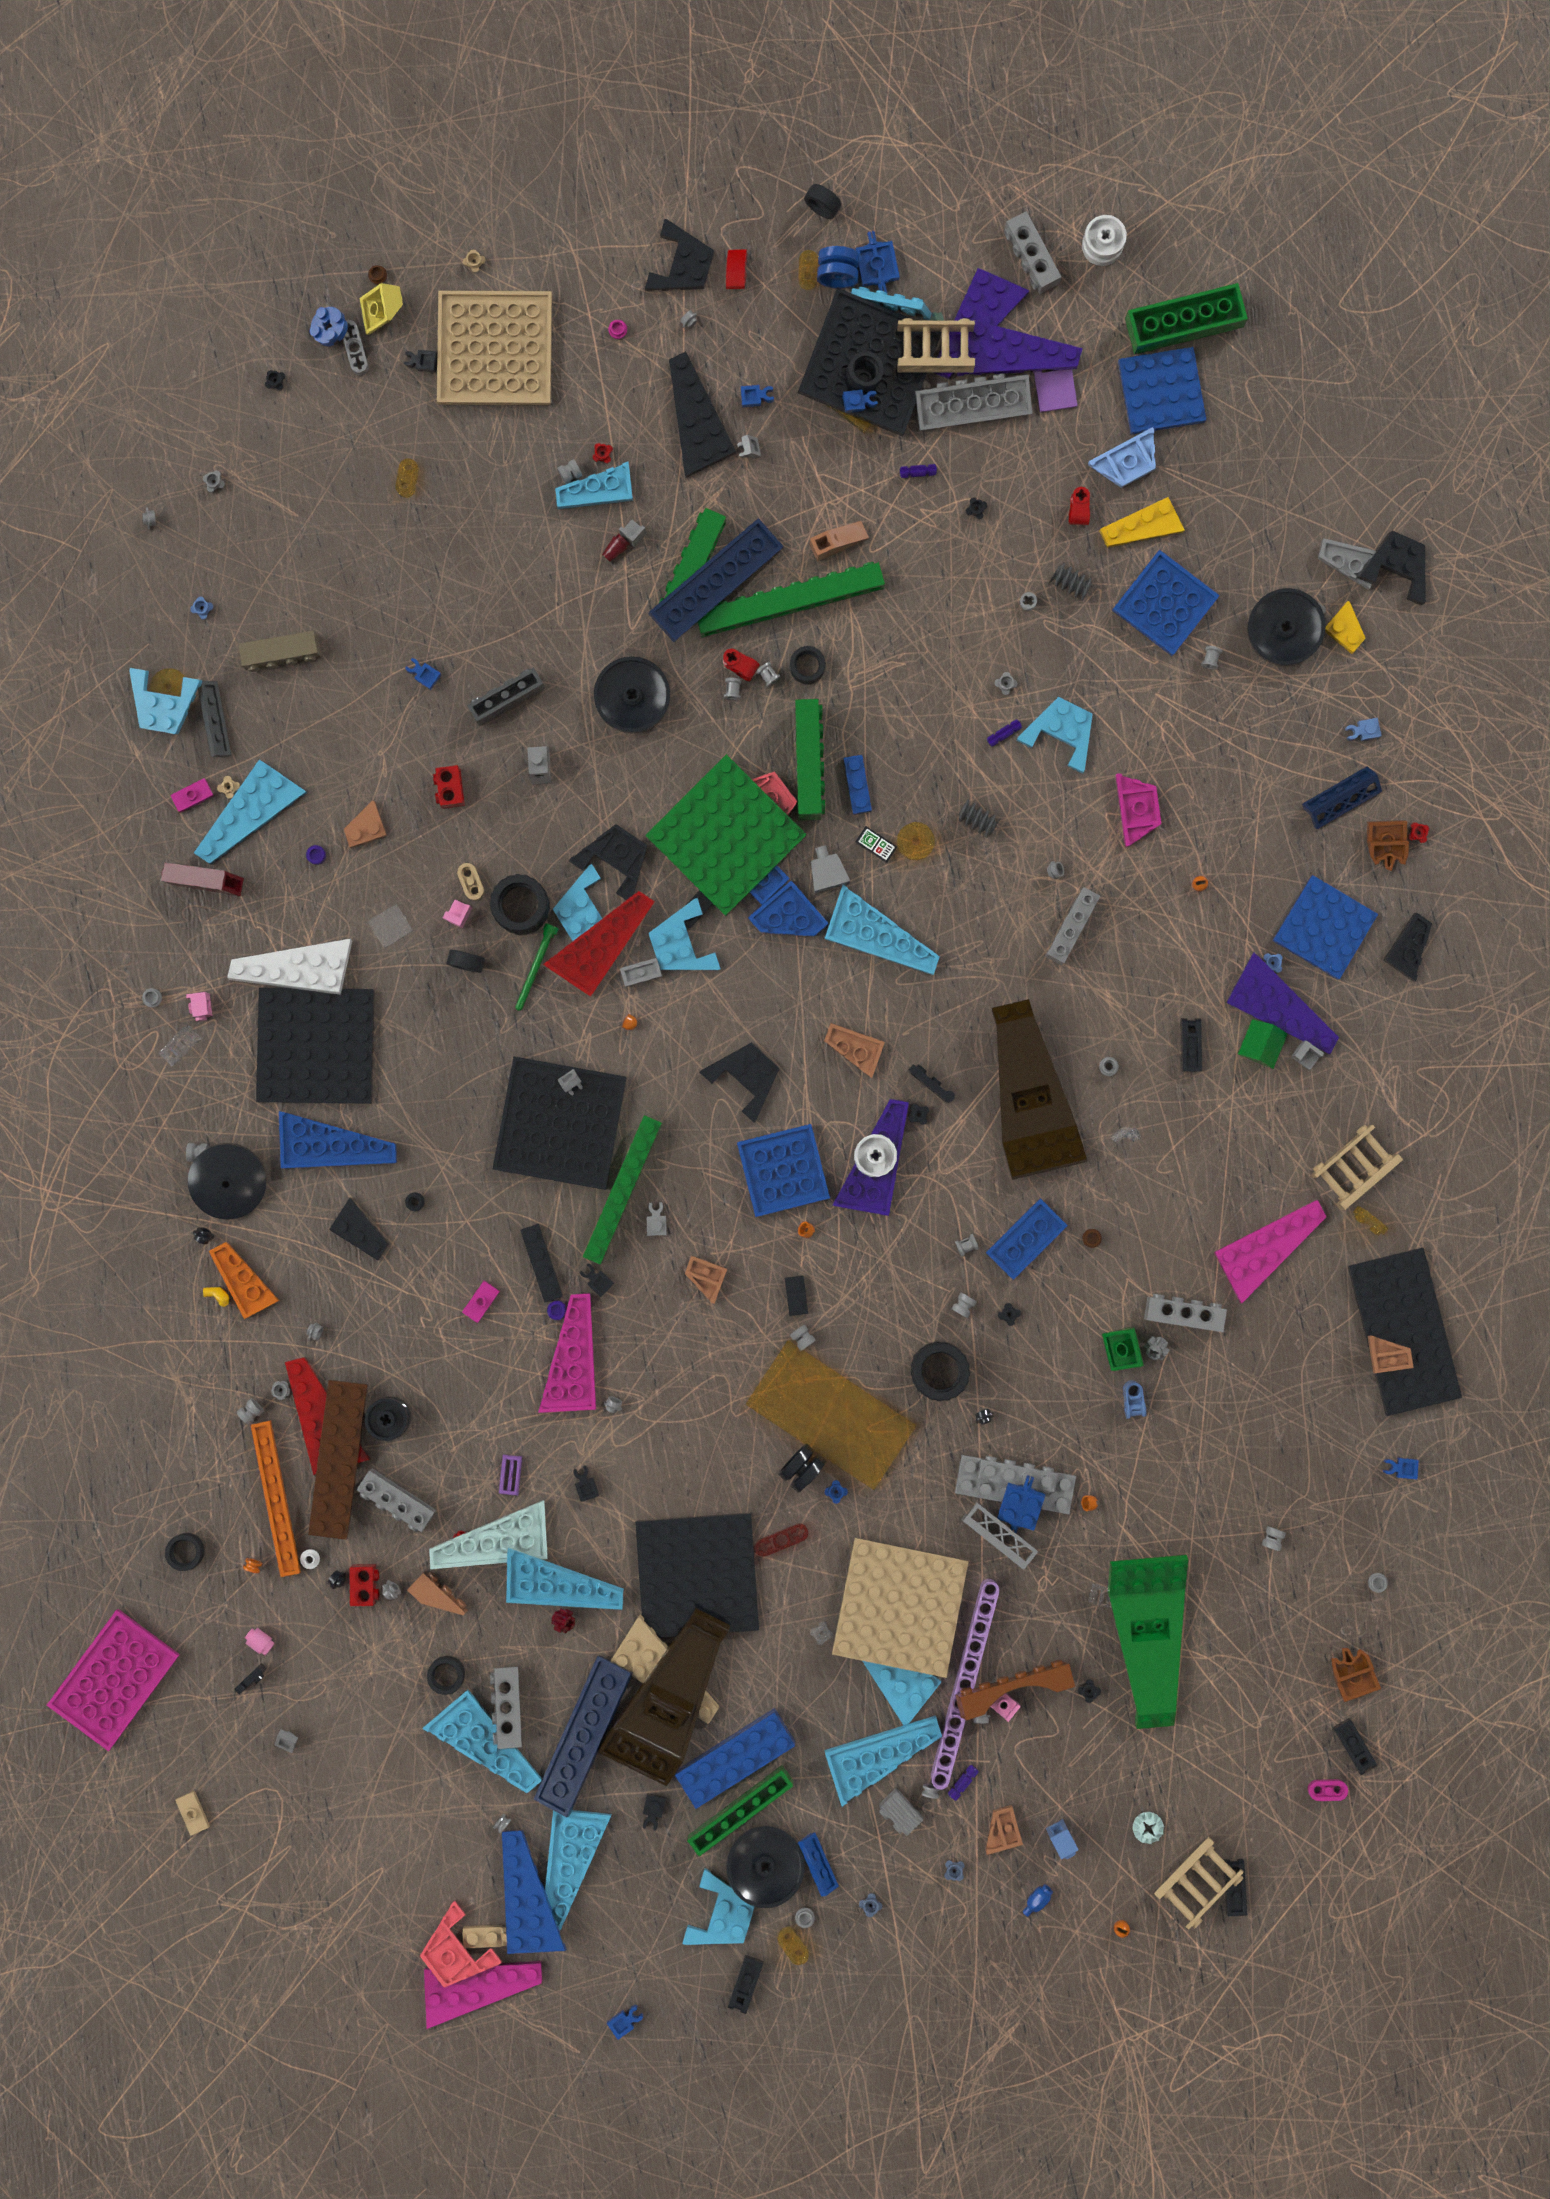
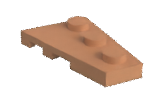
(855, 1047)

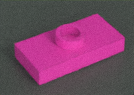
(192, 795)
(481, 1301)

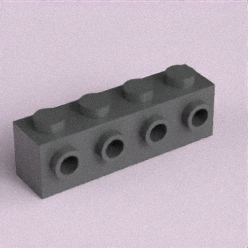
(506, 696)

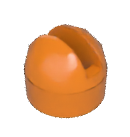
(1201, 887)
(629, 1023)
(803, 1226)
(1089, 1503)
(1123, 1925)

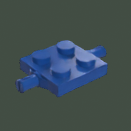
(877, 263)
(1021, 1505)

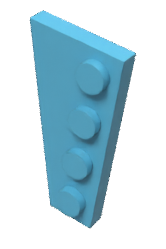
(894, 302)

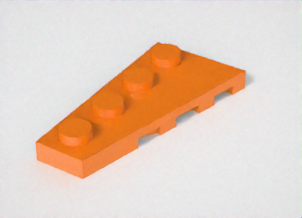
(244, 1285)

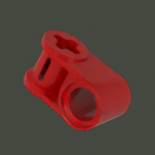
(1079, 510)
(742, 665)

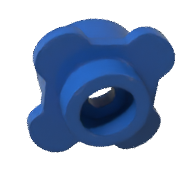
(841, 1491)

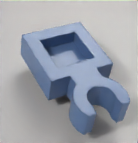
(1366, 730)

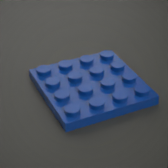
(1162, 390)
(1165, 603)
(1325, 927)
(783, 1170)

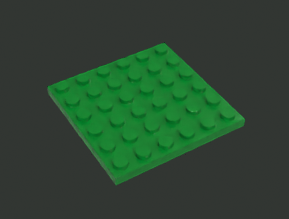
(726, 835)

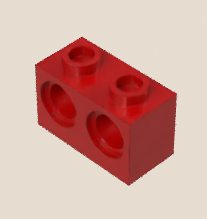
(454, 786)
(358, 1584)

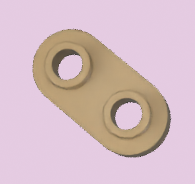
(470, 882)

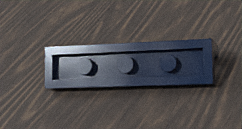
(1342, 794)

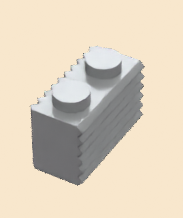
(901, 1812)

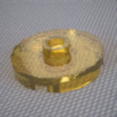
(165, 677)
(918, 831)

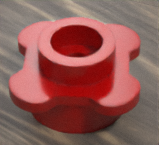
(607, 449)
(1422, 837)

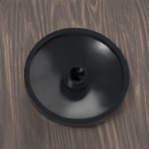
(1295, 611)
(626, 678)
(231, 1164)
(781, 1877)

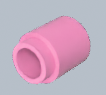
(259, 1641)

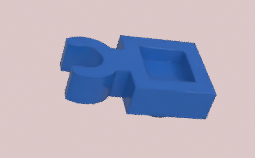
(752, 395)
(856, 401)
(425, 675)
(1404, 1468)
(622, 2022)

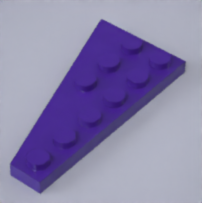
(1010, 351)
(876, 1193)

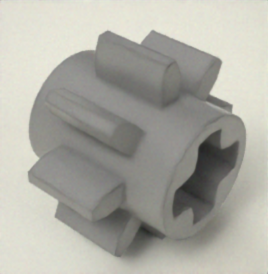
(1157, 1348)

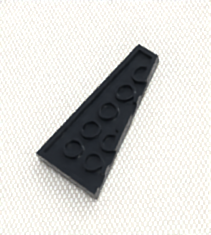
(699, 426)

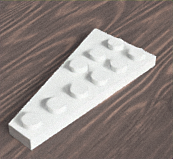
(304, 968)

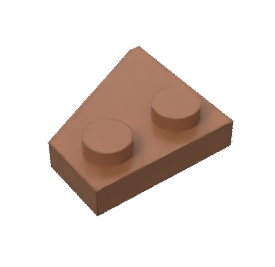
(365, 827)
(706, 1277)
(1388, 1355)
(1003, 1831)

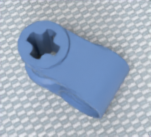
(1134, 1404)

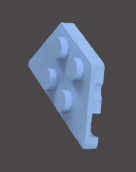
(1128, 460)

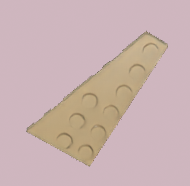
(641, 1653)

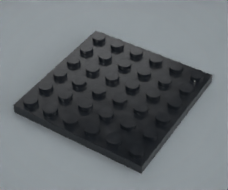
(865, 326)
(315, 1046)
(555, 1132)
(699, 1566)

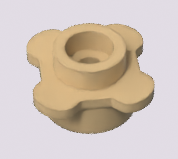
(474, 255)
(234, 786)

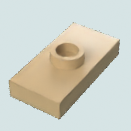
(192, 1813)

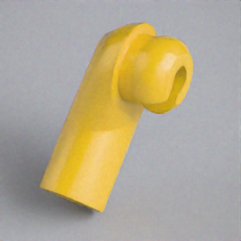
(219, 1294)

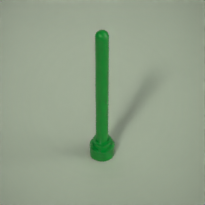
(549, 932)

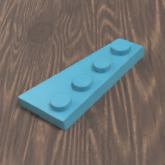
(597, 489)

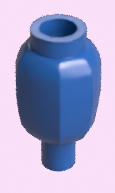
(1038, 1899)

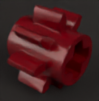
(563, 1620)

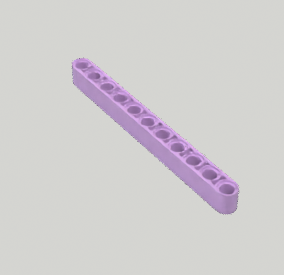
(964, 1673)

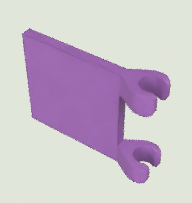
(1055, 390)

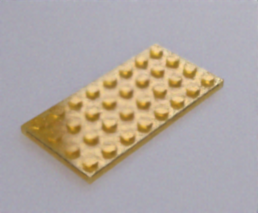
(830, 1414)

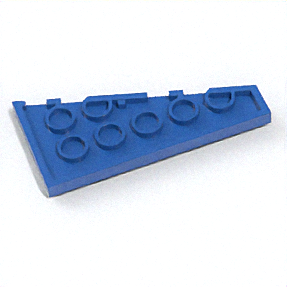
(321, 1145)
(527, 1907)

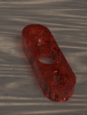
(770, 1550)

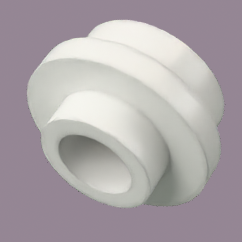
(314, 1554)

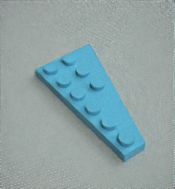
(252, 806)
(903, 1688)
(471, 1731)
(873, 1757)

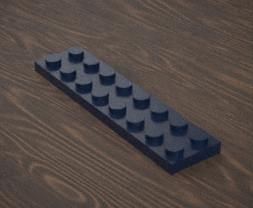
(715, 580)
(583, 1736)

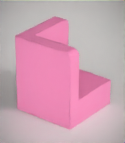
(458, 913)

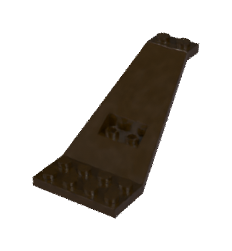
(1040, 1133)
(661, 1716)

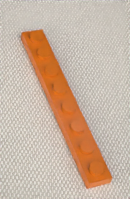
(275, 1498)

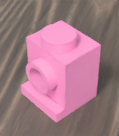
(200, 1005)
(1011, 1708)

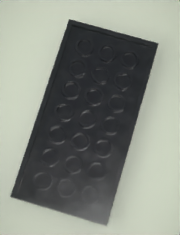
(1402, 1308)

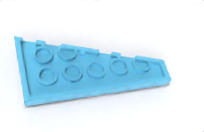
(869, 931)
(546, 1583)
(570, 1854)

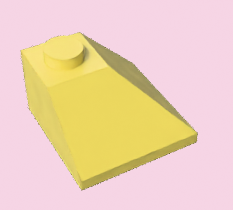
(380, 306)

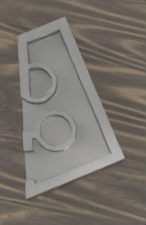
(1346, 559)

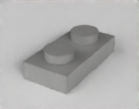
(641, 972)

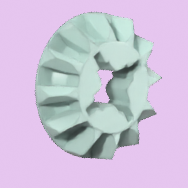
(1151, 1819)

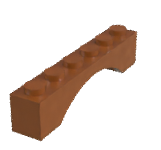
(977, 1701)

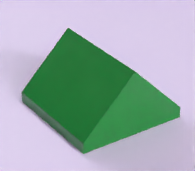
(1262, 1043)
(1122, 1349)

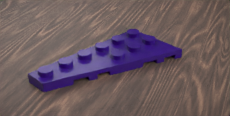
(986, 301)
(1274, 1002)

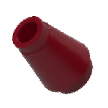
(615, 547)

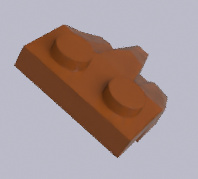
(1388, 842)
(1354, 1675)

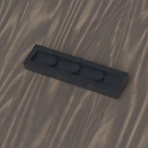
(541, 1263)

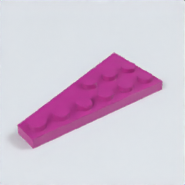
(1258, 1254)
(572, 1369)
(478, 1990)

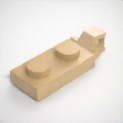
(484, 1936)

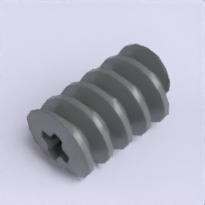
(1072, 581)
(978, 819)

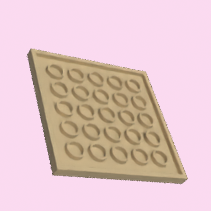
(494, 348)
(900, 1607)

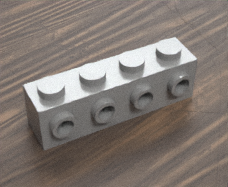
(396, 1500)

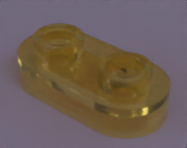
(808, 268)
(407, 477)
(1364, 1216)
(792, 1945)

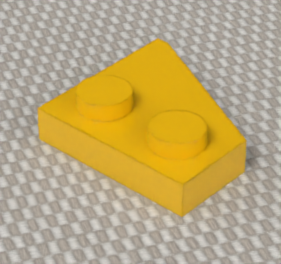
(1346, 628)

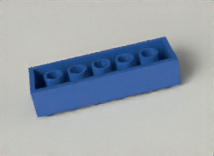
(735, 1758)

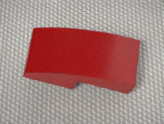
(736, 269)

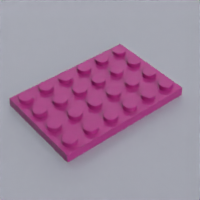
(113, 1679)

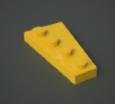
(1150, 522)

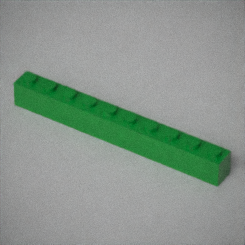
(792, 599)

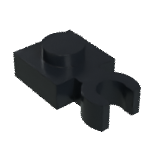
(424, 361)
(598, 1282)
(586, 1487)
(255, 1676)
(653, 1808)

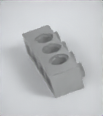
(1024, 226)
(1072, 926)
(1216, 1314)
(513, 1738)

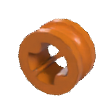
(252, 1565)

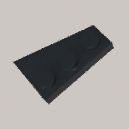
(1409, 946)
(359, 1231)

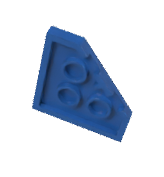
(788, 914)

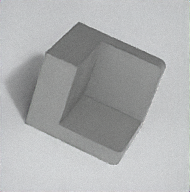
(633, 533)
(1307, 1054)

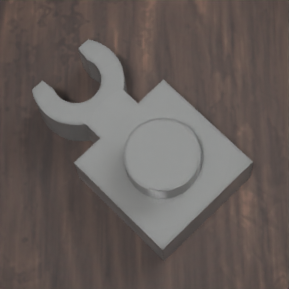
(656, 1223)

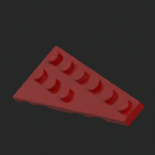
(594, 952)
(310, 1406)

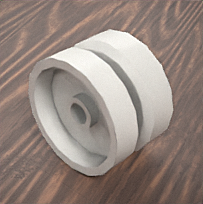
(1104, 240)
(885, 1150)

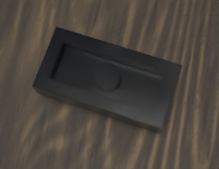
(796, 1295)

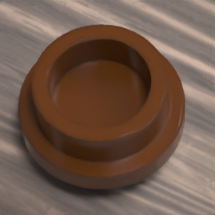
(377, 274)
(1091, 1238)

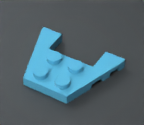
(159, 710)
(1066, 724)
(575, 908)
(674, 946)
(729, 1917)

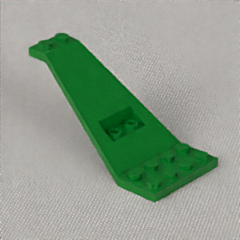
(1148, 1616)

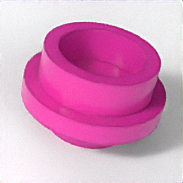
(617, 329)

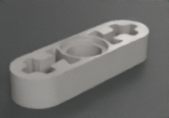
(353, 355)

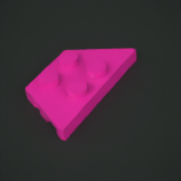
(1137, 808)

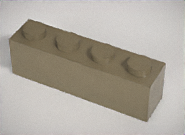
(279, 650)

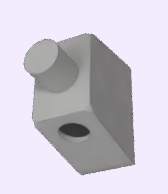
(539, 764)
(827, 871)

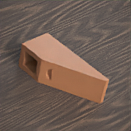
(837, 540)
(432, 1593)

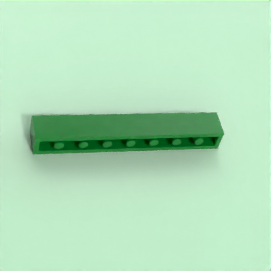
(622, 1190)

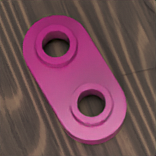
(1327, 1790)

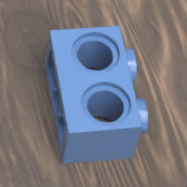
(1062, 1839)

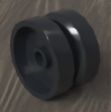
(376, 1418)
(805, 1470)

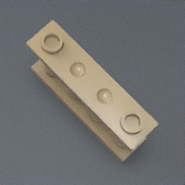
(945, 363)
(1360, 1186)
(1181, 1878)

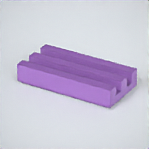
(518, 1474)

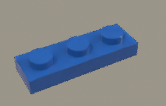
(857, 784)
(818, 1864)

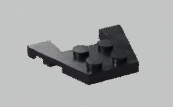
(689, 265)
(1402, 557)
(618, 850)
(752, 1070)

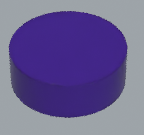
(316, 855)
(556, 1310)

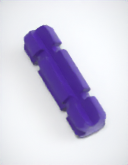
(918, 470)
(1004, 732)
(963, 1782)

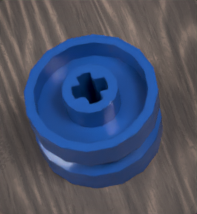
(838, 267)

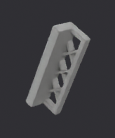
(994, 1541)

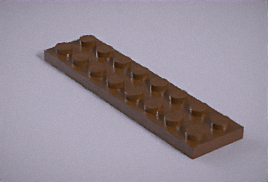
(338, 1459)

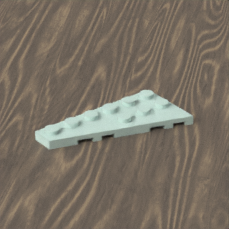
(489, 1543)

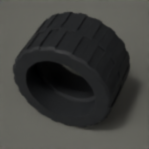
(506, 885)
(940, 1394)

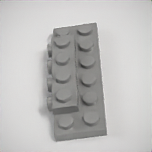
(973, 401)
(990, 1477)

